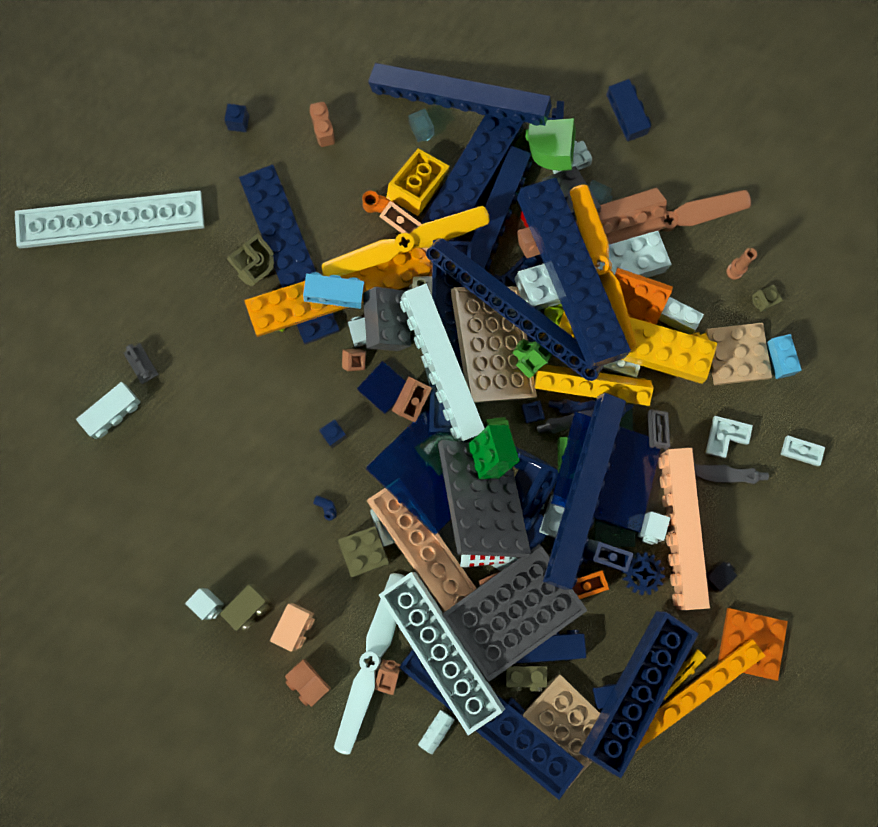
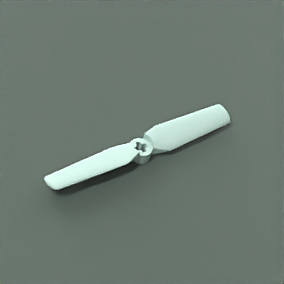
(377, 643)

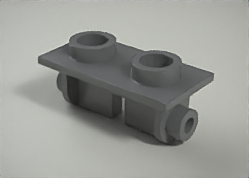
(140, 363)

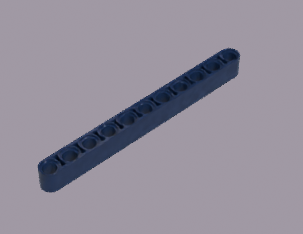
(510, 306)

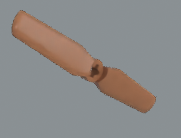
(687, 215)

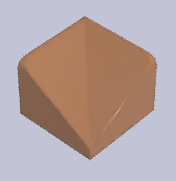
(353, 359)

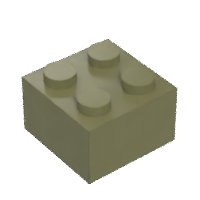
(363, 552)
(246, 607)

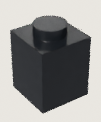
(721, 576)

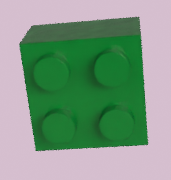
(493, 452)

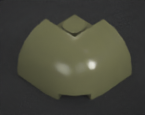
(252, 260)

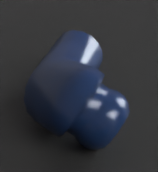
(328, 507)

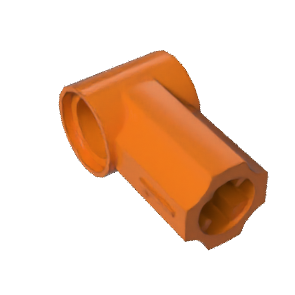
(379, 205)

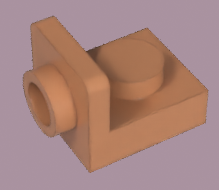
(387, 676)

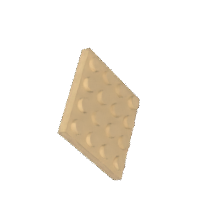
(564, 717)

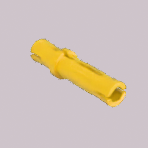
(698, 657)

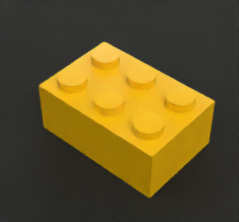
(417, 182)

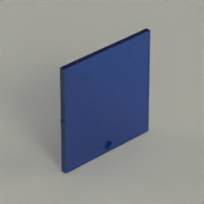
(411, 478)
(626, 481)

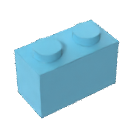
(783, 356)

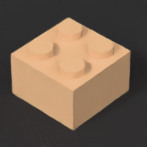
(292, 627)

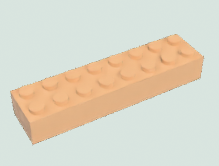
(683, 529)

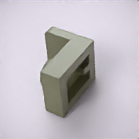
(766, 298)

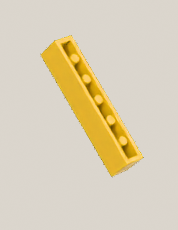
(570, 382)

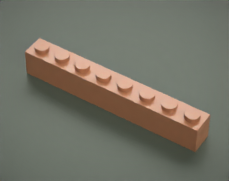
(613, 216)

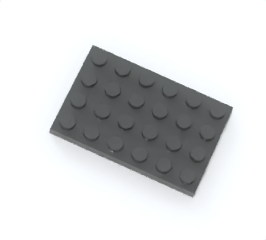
(482, 511)
(512, 614)

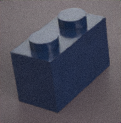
(608, 555)

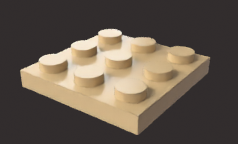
(739, 354)

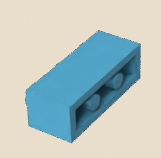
(333, 290)

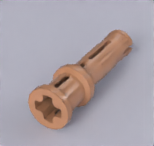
(740, 265)

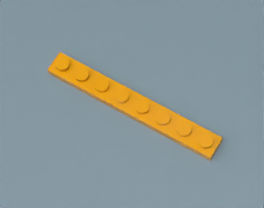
(702, 689)

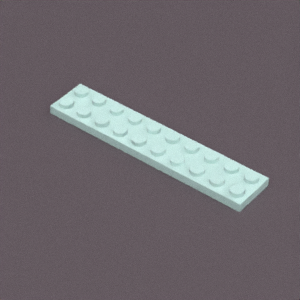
(109, 219)

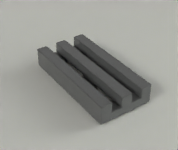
(656, 428)

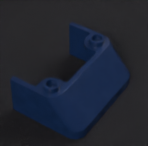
(533, 484)

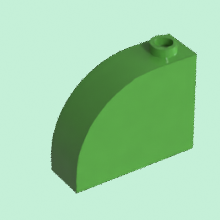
(553, 144)

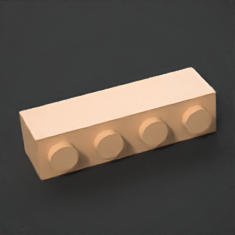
(399, 219)

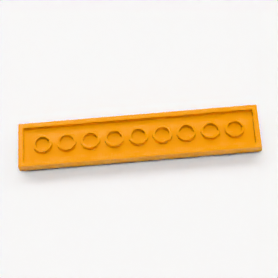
(287, 307)

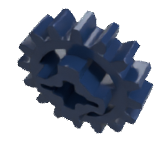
(642, 581)

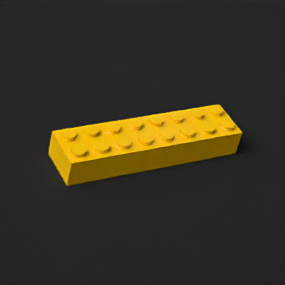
(666, 350)

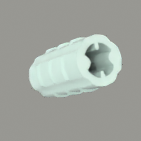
(436, 732)

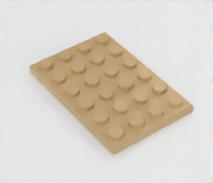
(487, 350)

